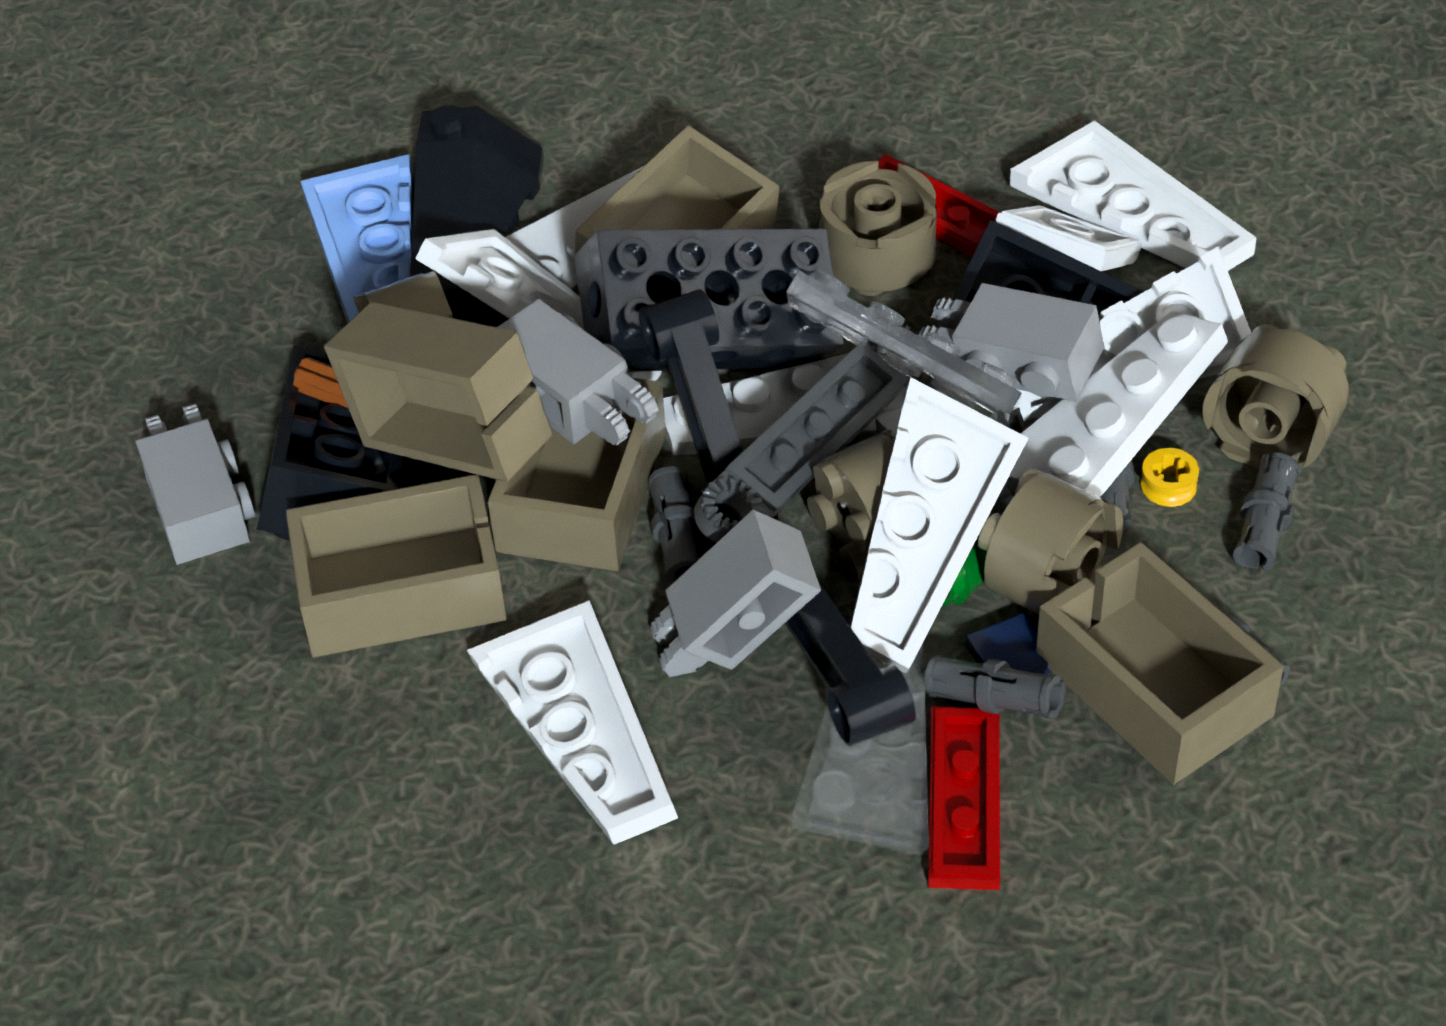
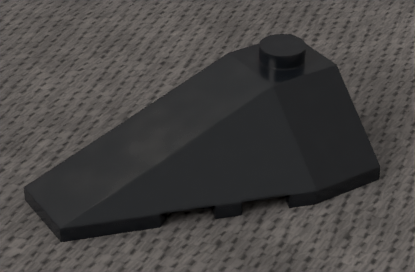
(469, 178)
(1026, 265)
(318, 456)

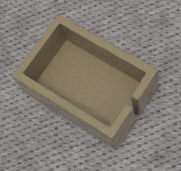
(687, 188)
(439, 390)
(581, 497)
(395, 565)
(1158, 662)

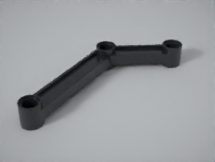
(859, 694)

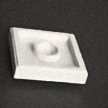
(1073, 237)

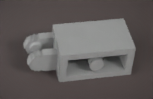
(1032, 336)
(579, 377)
(194, 487)
(735, 596)

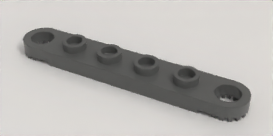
(815, 427)

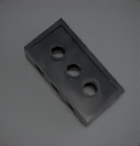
(736, 268)

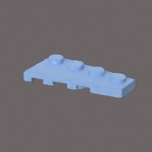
(363, 225)

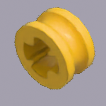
(1173, 461)

